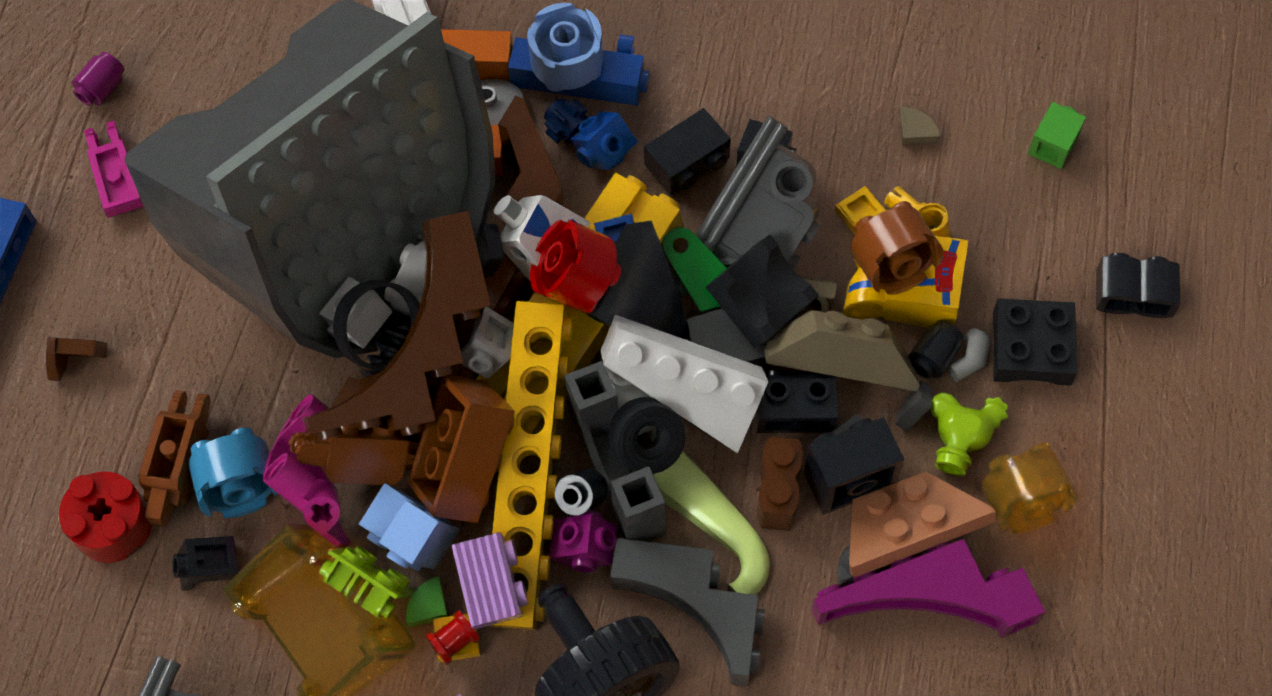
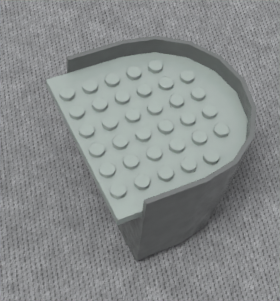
(323, 167)

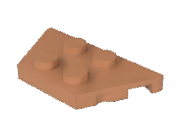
(910, 519)

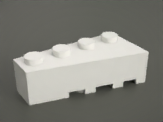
(693, 380)

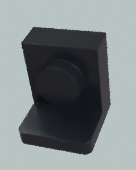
(205, 561)

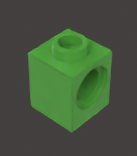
(1056, 135)

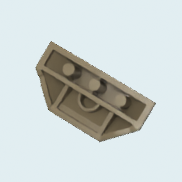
(842, 348)

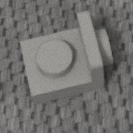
(488, 344)

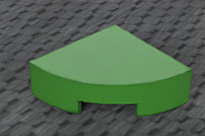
(426, 603)

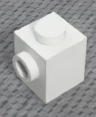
(365, 316)

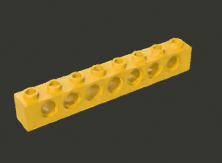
(532, 323)

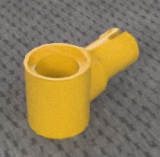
(932, 213)

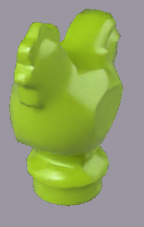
(964, 430)

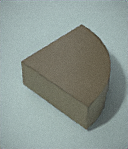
(917, 127)

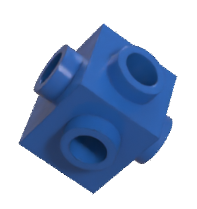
(603, 141)

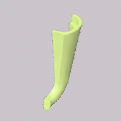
(701, 501)

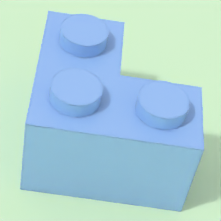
(407, 529)

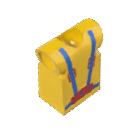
(921, 306)

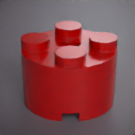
(575, 265)
(104, 516)

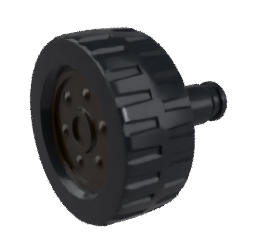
(612, 661)

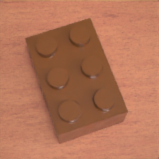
(461, 448)

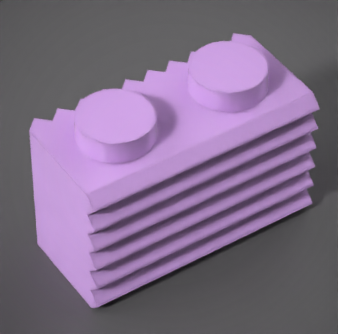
(489, 580)

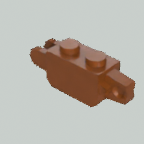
(357, 455)
(165, 463)

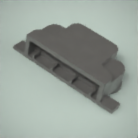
(762, 199)

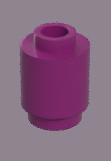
(97, 79)

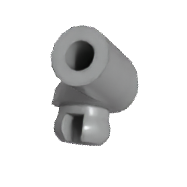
(976, 355)

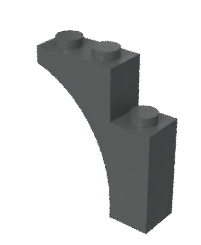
(684, 580)

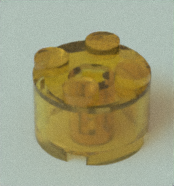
(1028, 489)

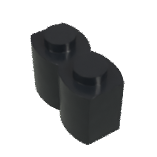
(1138, 286)

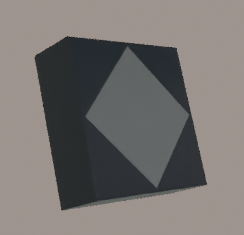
(489, 249)

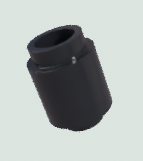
(935, 349)
(581, 491)

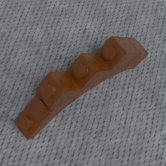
(400, 391)

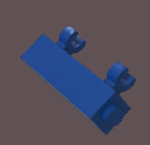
(619, 82)

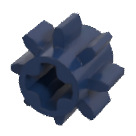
(564, 119)

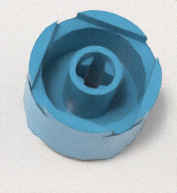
(230, 473)

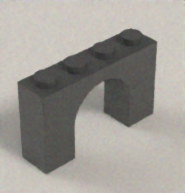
(631, 494)

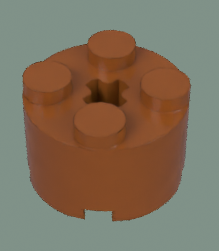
(895, 248)

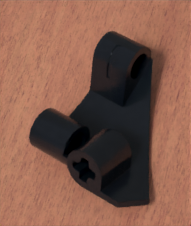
(645, 286)

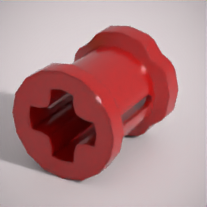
(452, 637)

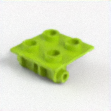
(361, 562)

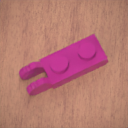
(111, 172)

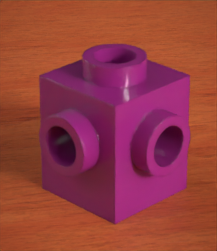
(583, 542)

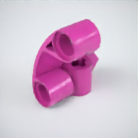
(305, 485)

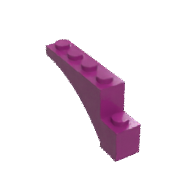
(940, 583)

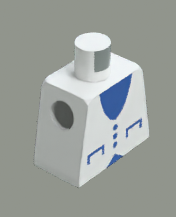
(526, 224)

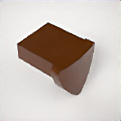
(61, 348)

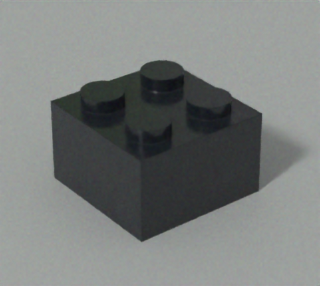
(852, 463)

